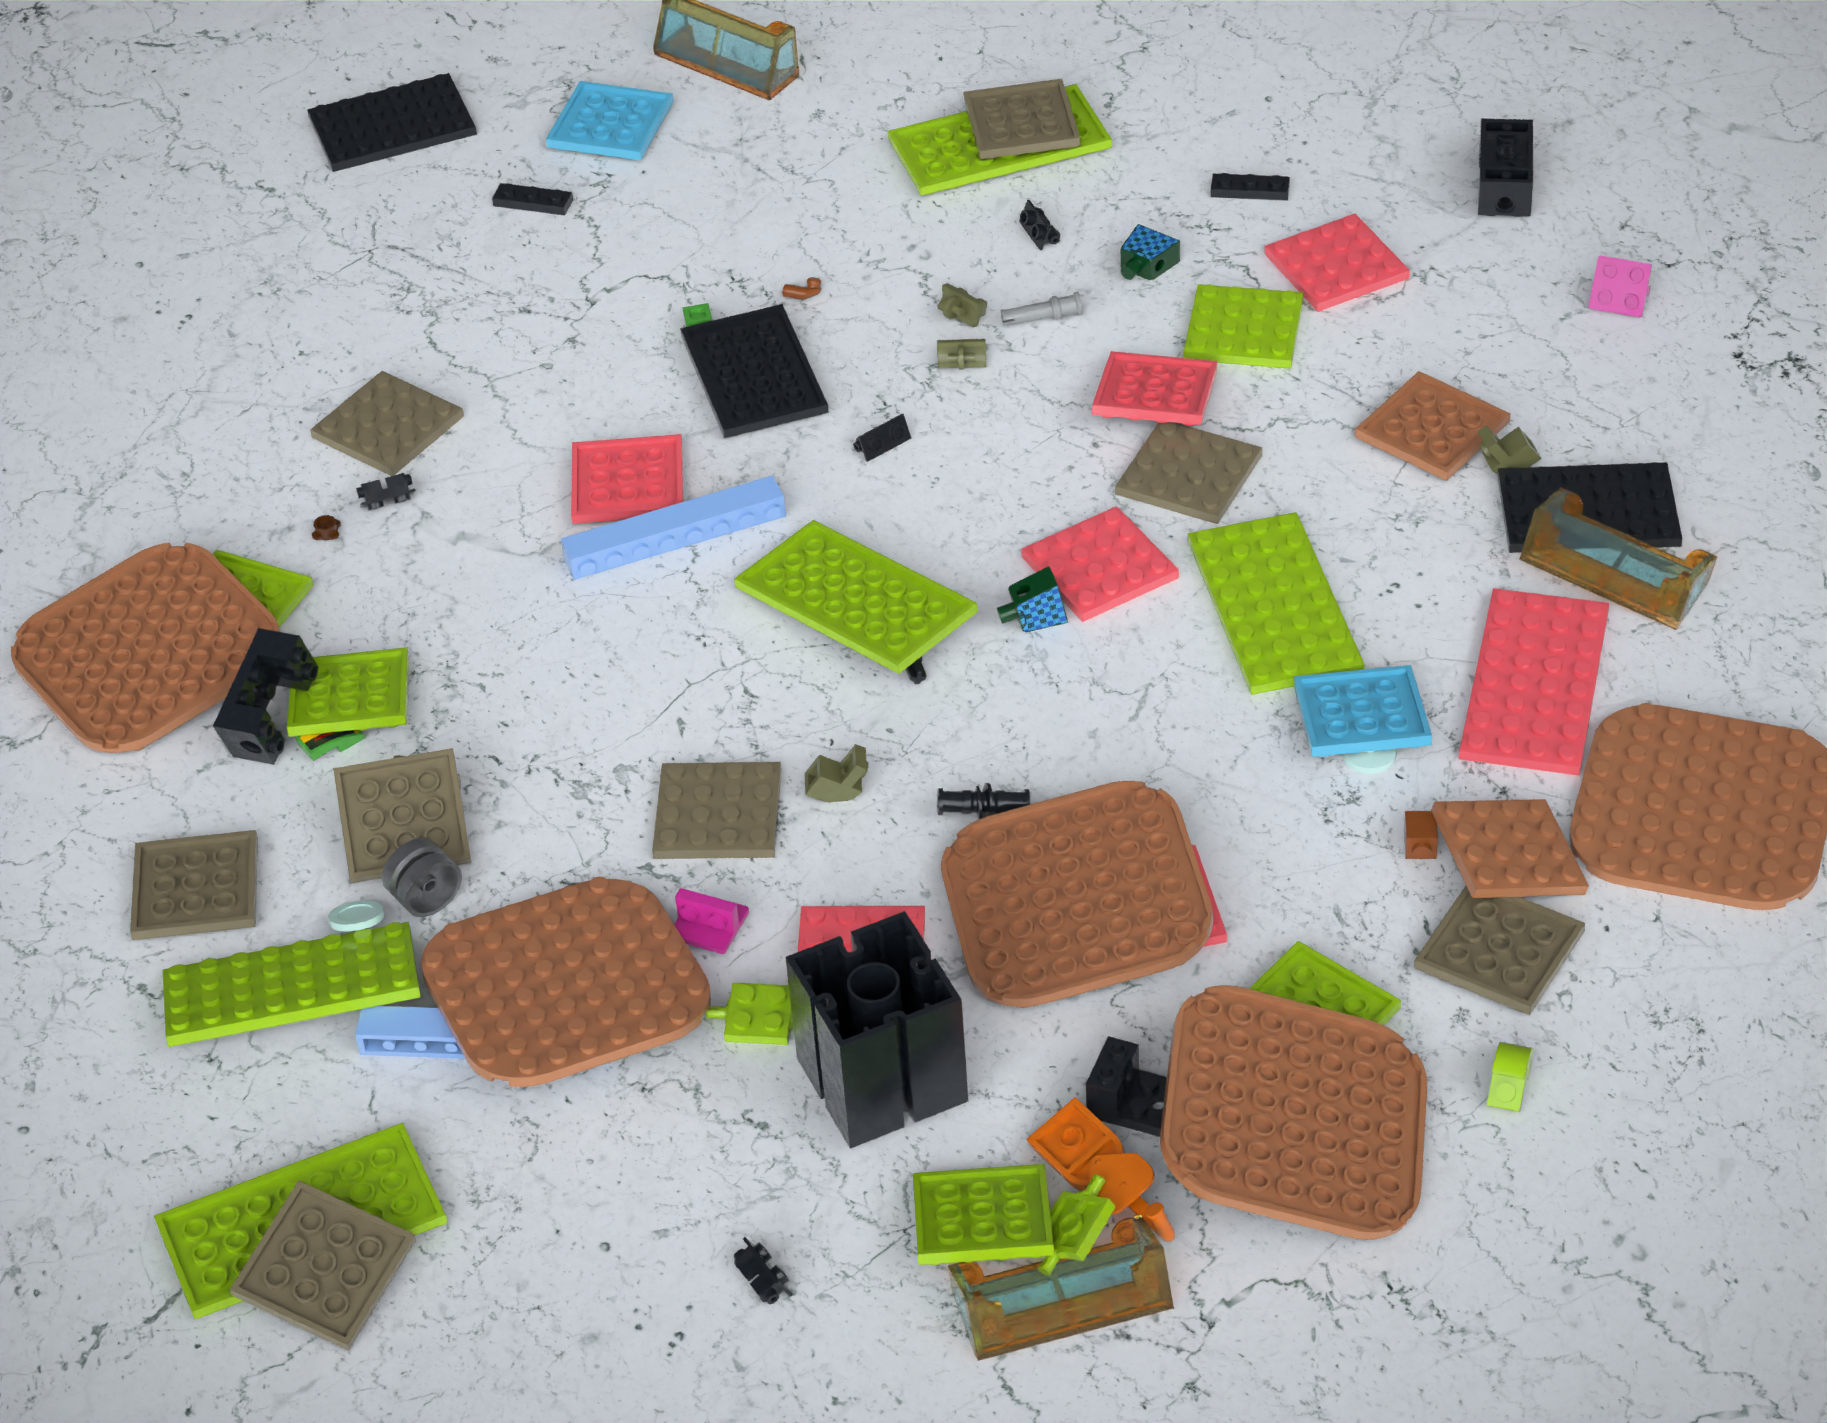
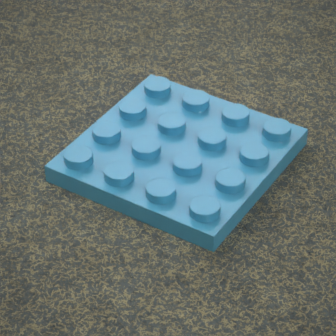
(610, 120)
(1362, 711)

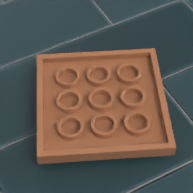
(1431, 425)
(1509, 848)

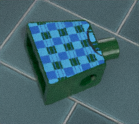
(1148, 253)
(1034, 602)

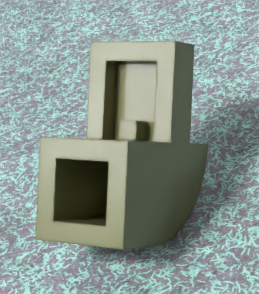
(1511, 451)
(837, 780)

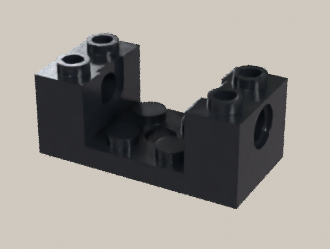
(1505, 167)
(243, 719)
(1122, 1092)

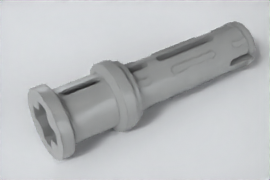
(1053, 308)

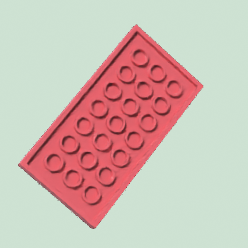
(1535, 682)

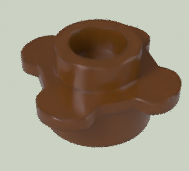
(326, 528)

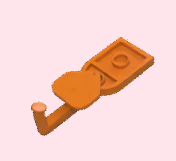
(1082, 1146)

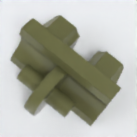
(962, 306)
(961, 353)

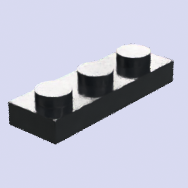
(1250, 186)
(532, 199)

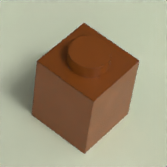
(1420, 835)

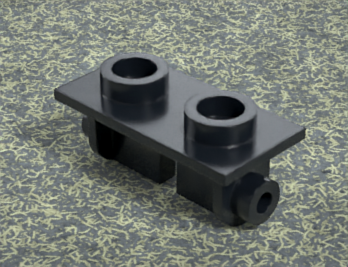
(1038, 226)
(883, 438)
(396, 489)
(770, 1279)

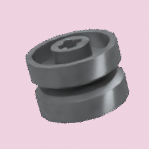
(421, 877)

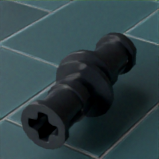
(980, 801)

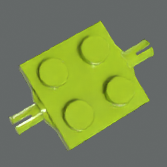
(756, 1014)
(1077, 1223)

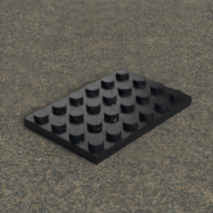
(391, 122)
(754, 371)
(1621, 496)

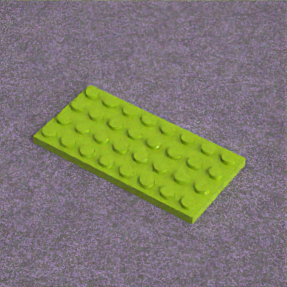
(945, 156)
(856, 596)
(1274, 601)
(289, 983)
(219, 1232)

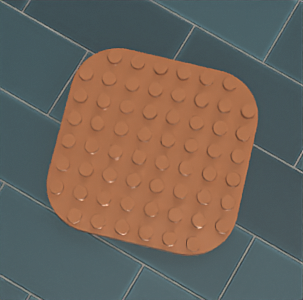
(140, 646)
(1703, 807)
(1076, 894)
(565, 982)
(1294, 1113)

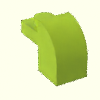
(1509, 1076)

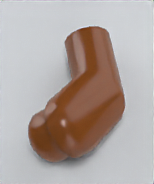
(797, 292)

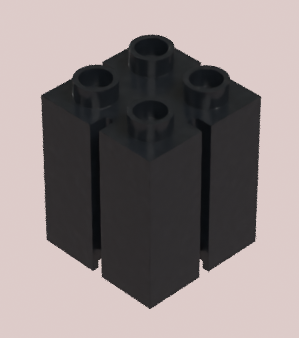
(878, 1029)

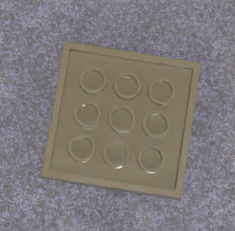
(1021, 119)
(387, 423)
(1189, 471)
(398, 802)
(717, 810)
(194, 885)
(1500, 948)
(323, 1265)

